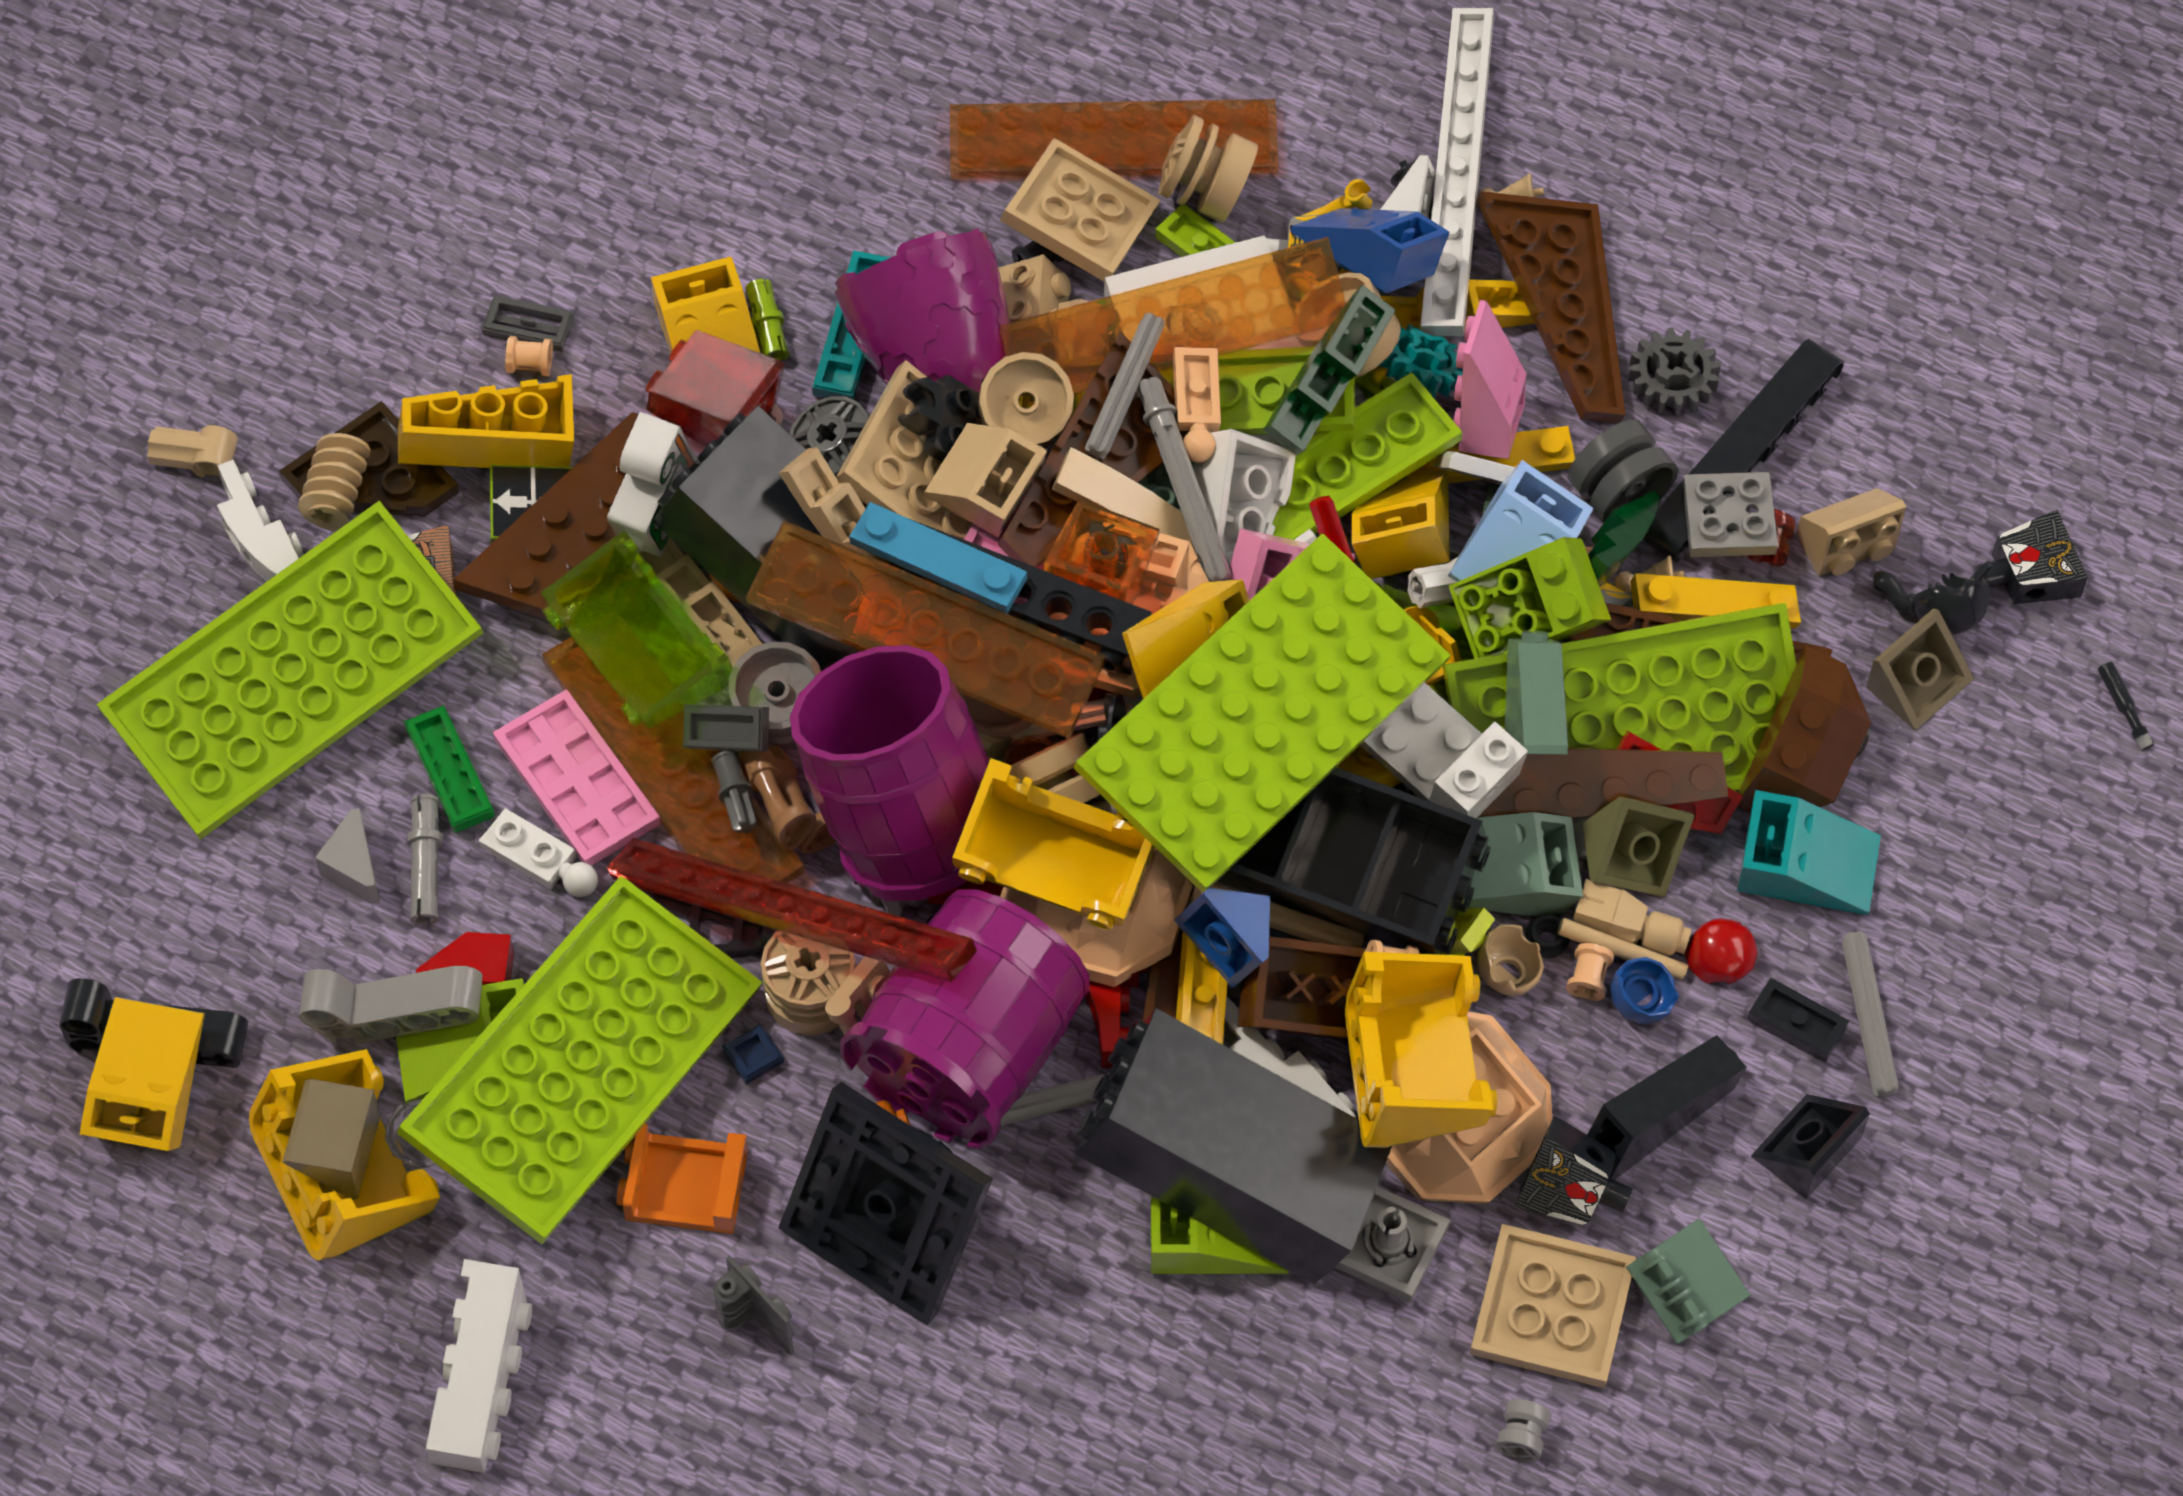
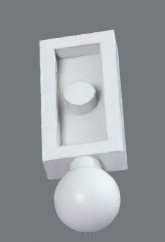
(538, 854)

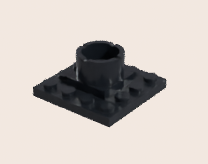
(885, 1202)

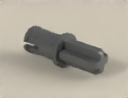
(735, 791)

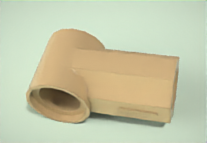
(192, 449)

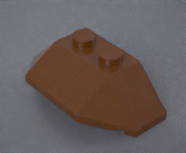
(1810, 734)

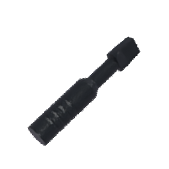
(2124, 703)

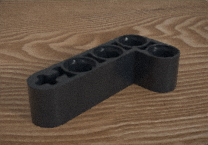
(88, 1011)

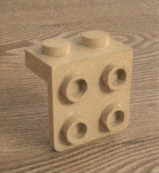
(1033, 287)

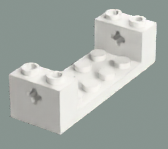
(1445, 755)

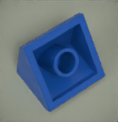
(1229, 930)

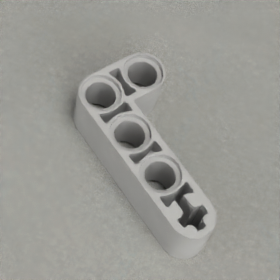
(389, 1005)

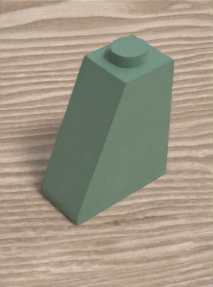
(1536, 694)

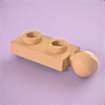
(1197, 399)

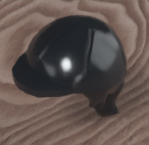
(1960, 602)

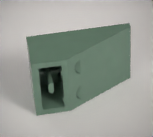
(1529, 865)

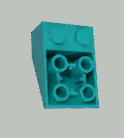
(1807, 855)

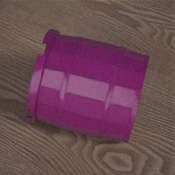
(891, 767)
(974, 1043)

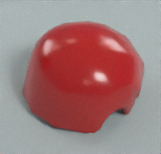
(1721, 951)

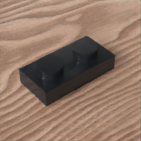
(1798, 1019)

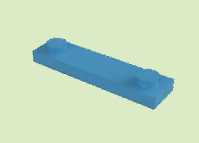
(938, 557)

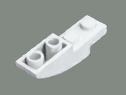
(258, 540)
(1270, 1056)

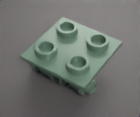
(1688, 1281)

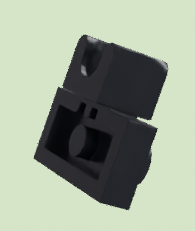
(940, 412)

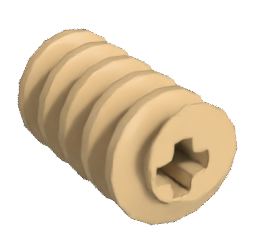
(333, 480)

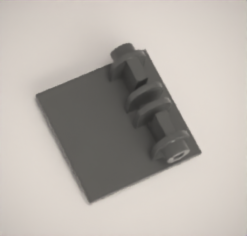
(740, 1298)

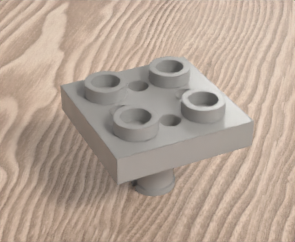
(1730, 528)
(1395, 1227)

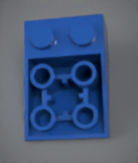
(1380, 244)

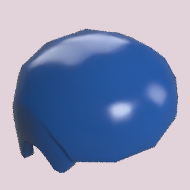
(1636, 981)

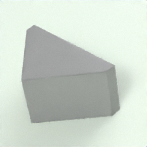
(347, 859)

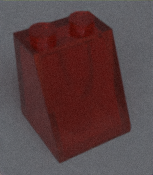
(712, 385)

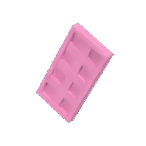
(576, 778)

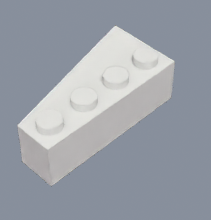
(479, 1367)

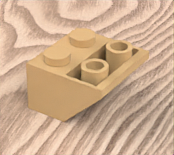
(986, 475)
(1851, 531)

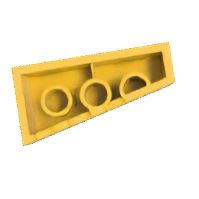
(490, 426)

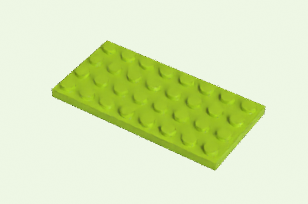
(289, 669)
(1672, 684)
(1262, 712)
(579, 1059)

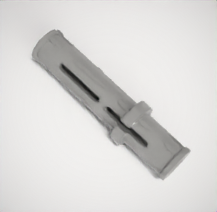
(424, 844)

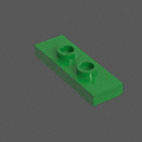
(449, 769)

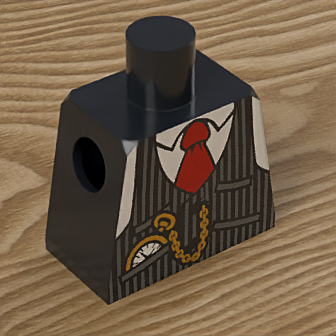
(2037, 562)
(1571, 1176)

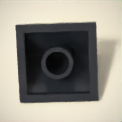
(1812, 1141)

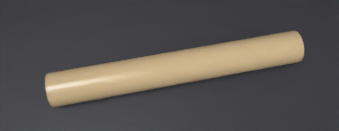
(1618, 946)

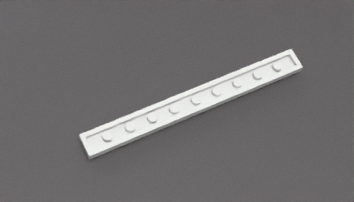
(1459, 168)

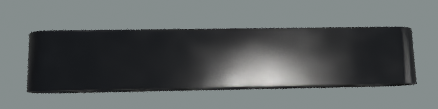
(1751, 435)

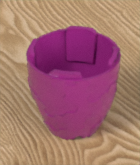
(930, 306)

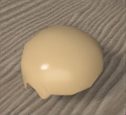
(1509, 946)

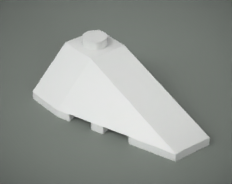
(1244, 485)

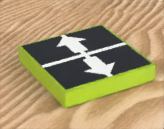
(515, 490)

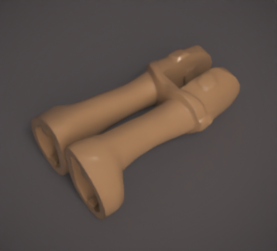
(792, 819)

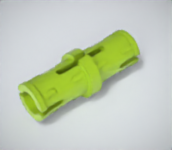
(767, 319)

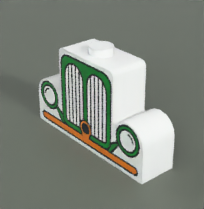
(652, 461)

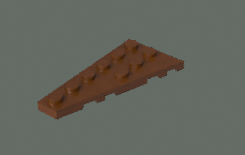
(1563, 279)
(1132, 454)
(553, 532)

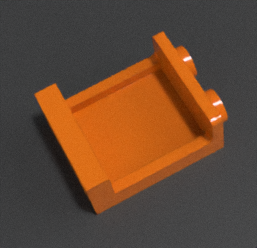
(683, 1181)

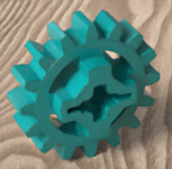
(1427, 358)

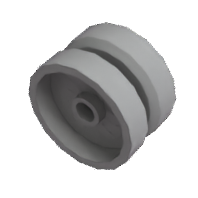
(773, 678)

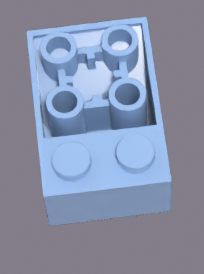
(1521, 517)

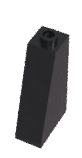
(1666, 1102)

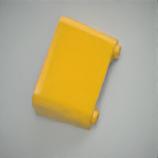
(1052, 848)
(1414, 1048)
(322, 1216)

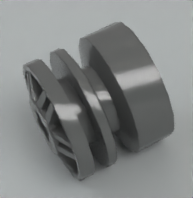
(832, 427)

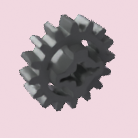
(1676, 376)

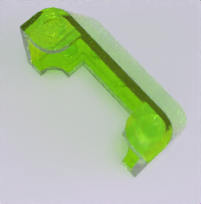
(636, 634)

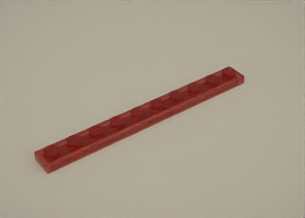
(794, 910)

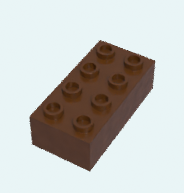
(1300, 989)

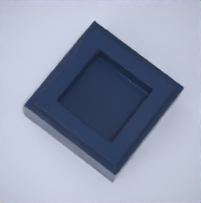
(752, 1054)

